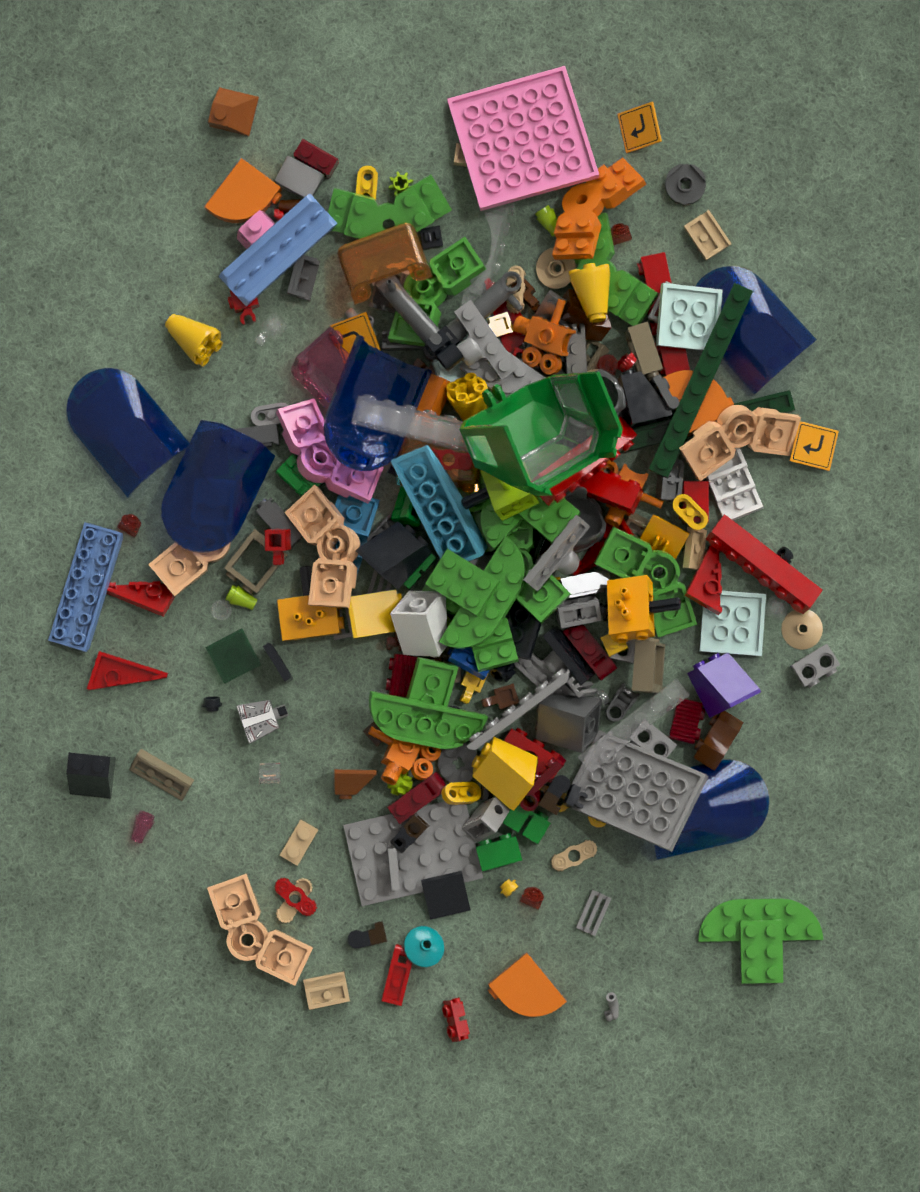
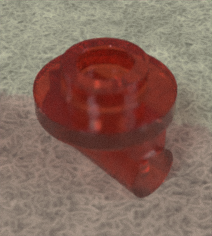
(620, 233)
(608, 363)
(130, 524)
(392, 642)
(533, 897)

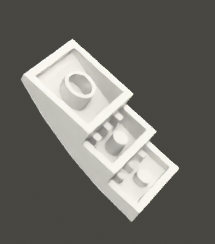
(734, 488)

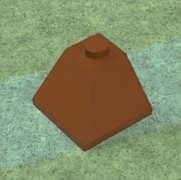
(233, 111)
(351, 781)

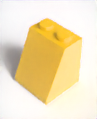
(372, 612)
(505, 771)

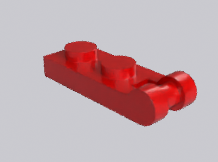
(397, 978)

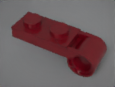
(590, 651)
(552, 768)
(417, 798)

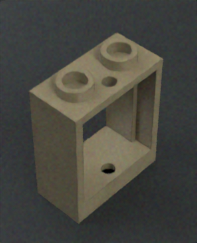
(644, 349)
(234, 575)
(648, 666)

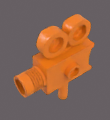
(545, 336)
(615, 516)
(402, 756)

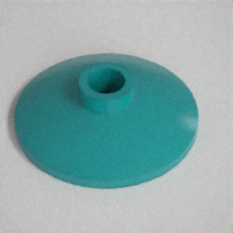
(417, 952)

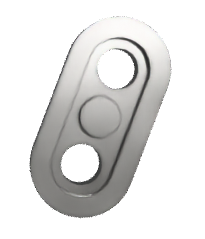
(270, 413)

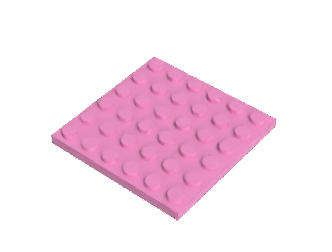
(523, 138)

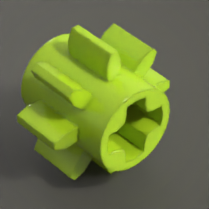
(395, 182)
(402, 786)

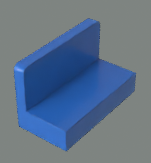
(465, 659)

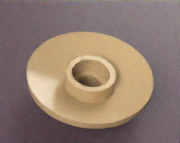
(546, 270)
(791, 630)

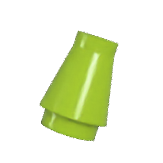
(547, 219)
(239, 597)

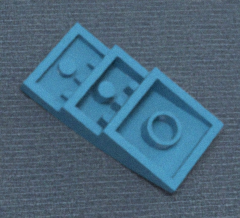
(358, 517)

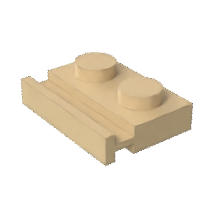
(707, 235)
(326, 990)

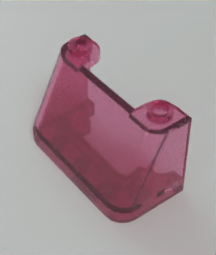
(321, 365)

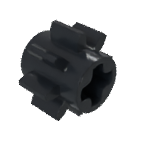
(503, 672)

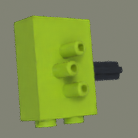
(505, 499)

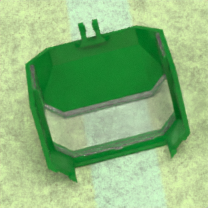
(543, 431)

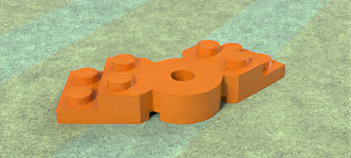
(579, 225)

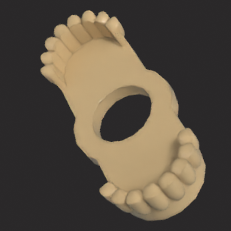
(519, 295)
(586, 849)
(286, 912)

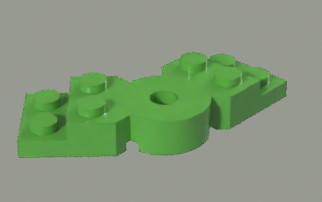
(362, 216)
(451, 275)
(627, 295)
(634, 557)
(551, 594)
(494, 652)

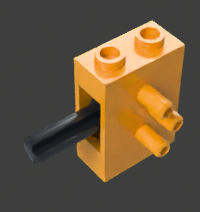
(633, 608)
(306, 621)

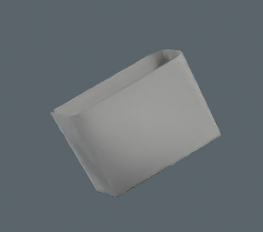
(299, 178)

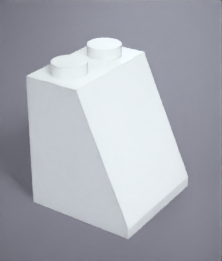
(420, 623)

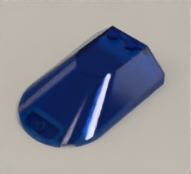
(767, 333)
(377, 375)
(122, 426)
(214, 487)
(726, 811)

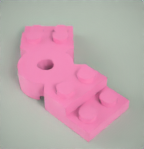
(305, 437)

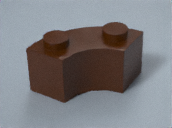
(575, 314)
(717, 740)

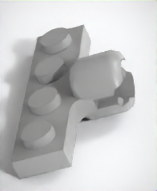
(482, 342)
(559, 555)
(541, 670)

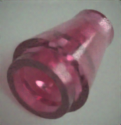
(142, 825)

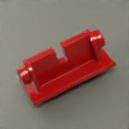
(456, 1029)

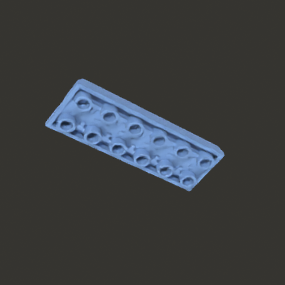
(277, 249)
(86, 587)

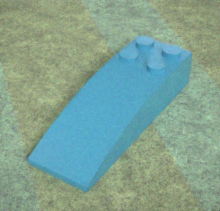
(439, 504)

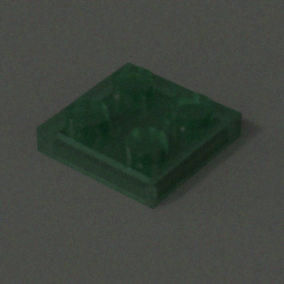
(233, 656)

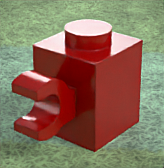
(236, 304)
(278, 541)

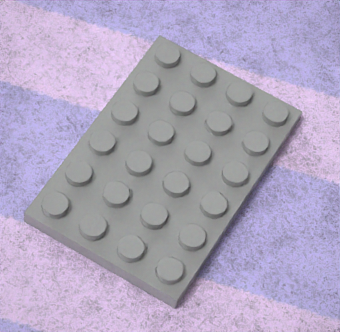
(641, 794)
(436, 852)

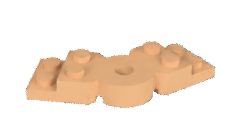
(760, 430)
(323, 527)
(182, 567)
(239, 914)

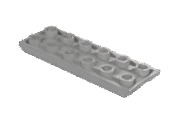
(513, 713)

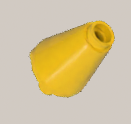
(592, 289)
(194, 338)
(466, 395)

